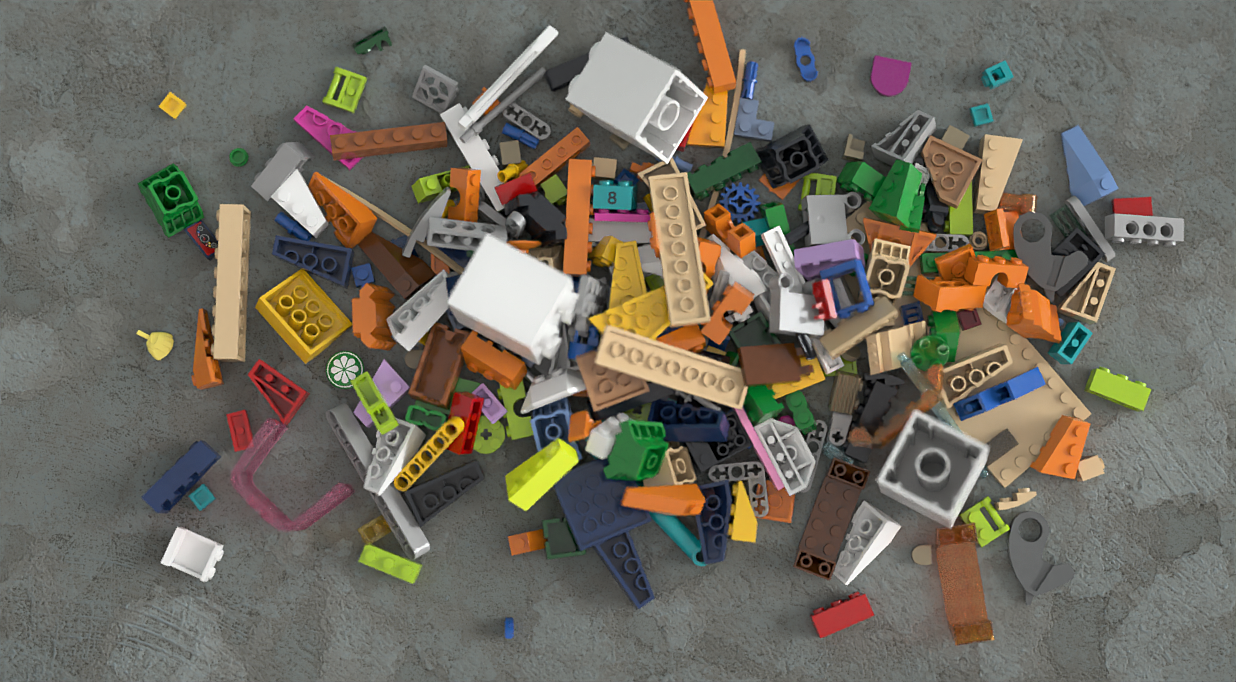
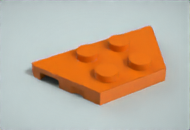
(891, 232)

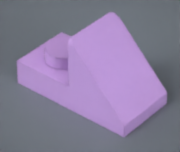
(491, 406)

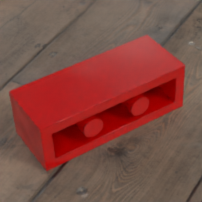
(468, 408)
(841, 614)

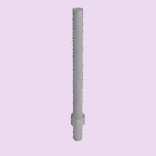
(477, 127)

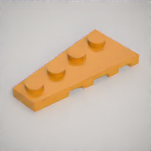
(710, 122)

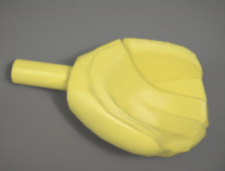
(158, 343)

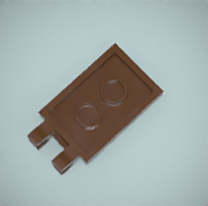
(772, 364)

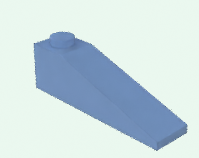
(1086, 170)

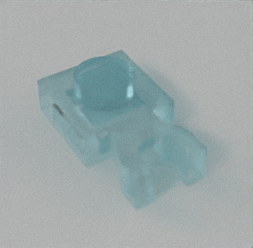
(831, 451)

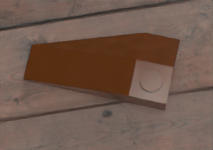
(404, 273)

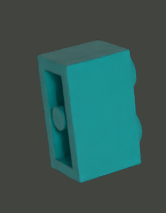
(1073, 338)

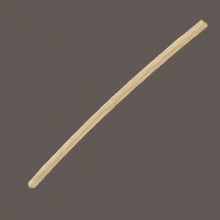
(731, 125)
(404, 229)

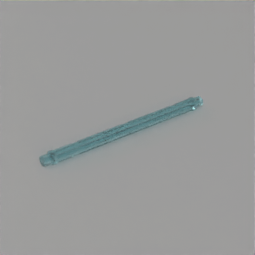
(922, 385)

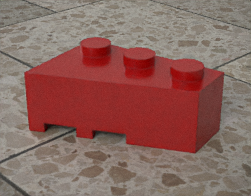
(279, 391)

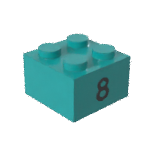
(615, 196)

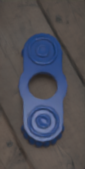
(801, 49)

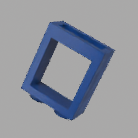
(842, 269)

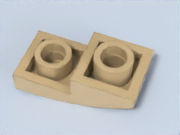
(1019, 498)

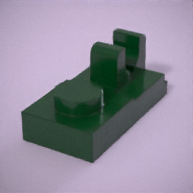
(364, 45)

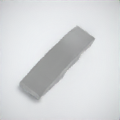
(419, 231)

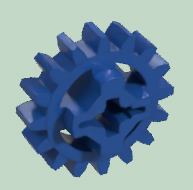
(748, 203)

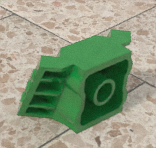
(171, 200)
(637, 451)

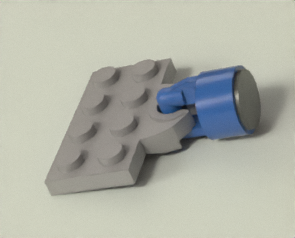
(588, 304)

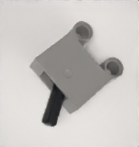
(826, 220)
(793, 312)

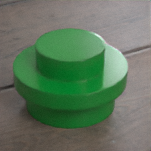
(238, 157)

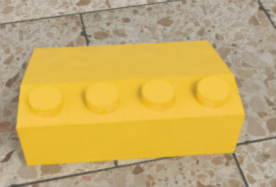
(303, 315)

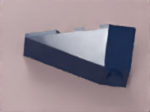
(714, 520)

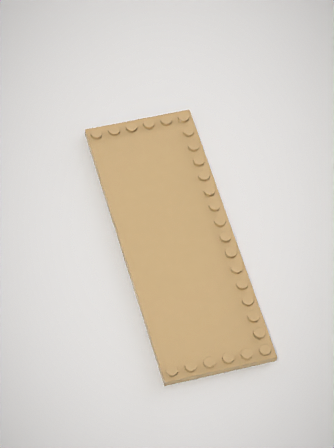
(1027, 417)

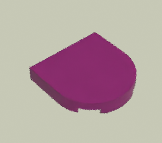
(889, 75)

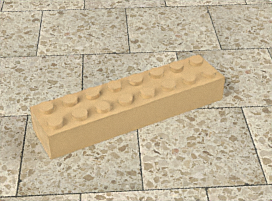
(232, 283)

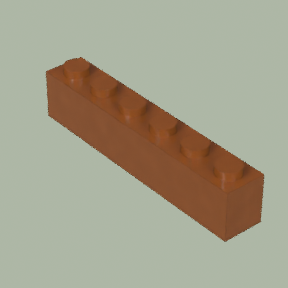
(388, 141)

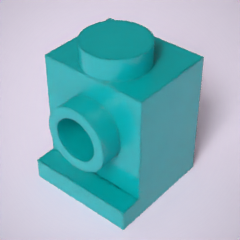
(1002, 73)

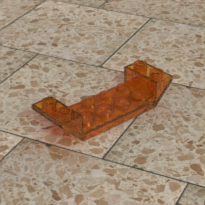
(861, 438)
(962, 584)

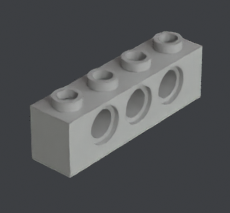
(1171, 229)
(461, 234)

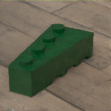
(723, 171)

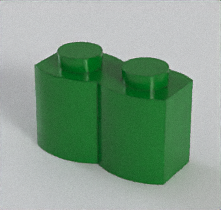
(802, 415)
(421, 417)

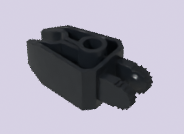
(933, 210)

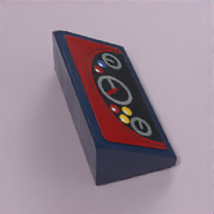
(203, 238)

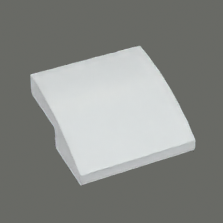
(998, 299)

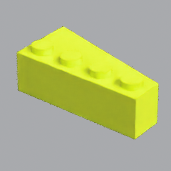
(539, 473)

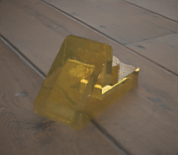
(374, 530)

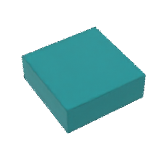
(981, 115)
(202, 497)

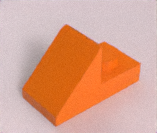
(581, 425)
(526, 542)

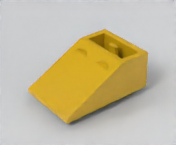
(743, 521)

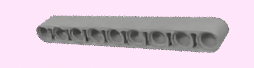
(390, 501)

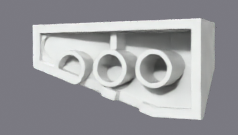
(737, 270)

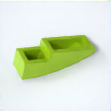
(374, 403)

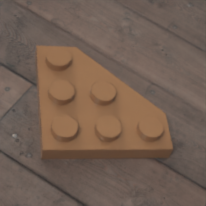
(949, 170)
(607, 385)

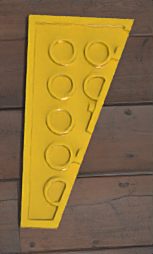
(627, 275)
(642, 315)

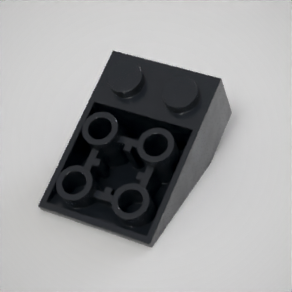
(1074, 242)
(709, 453)

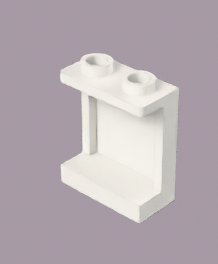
(193, 554)

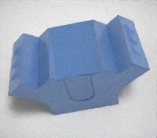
(553, 423)

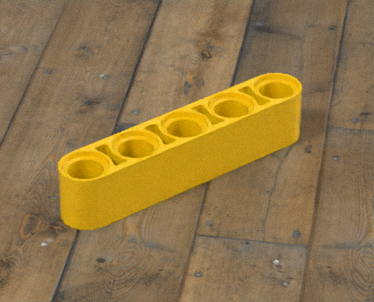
(422, 459)

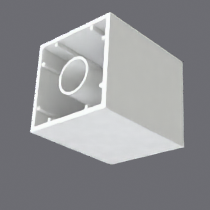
(636, 97)
(514, 300)
(933, 469)

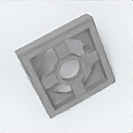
(420, 96)

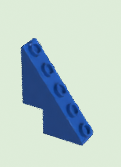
(999, 394)

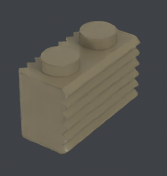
(844, 392)

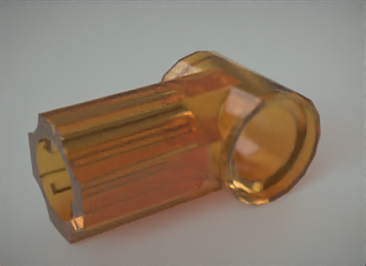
(1018, 203)

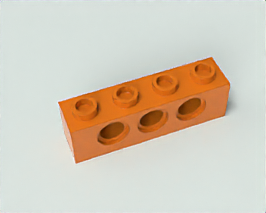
(557, 157)

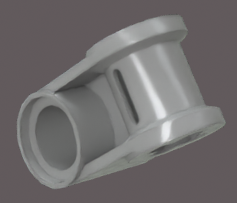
(839, 424)

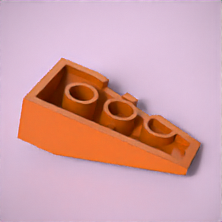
(348, 215)
(205, 367)

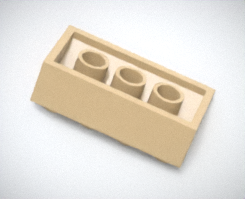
(855, 330)

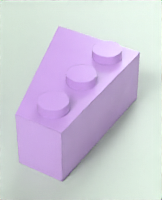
(821, 257)
(391, 387)

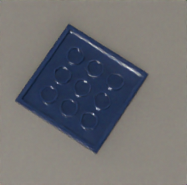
(595, 505)

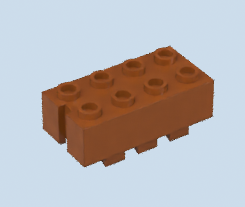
(439, 366)

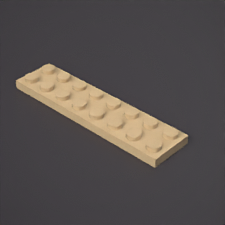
(679, 249)
(671, 367)

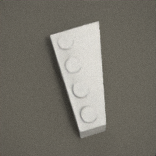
(420, 312)

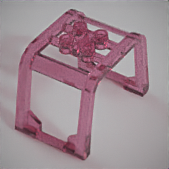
(242, 481)

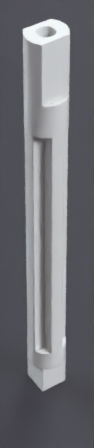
(507, 78)

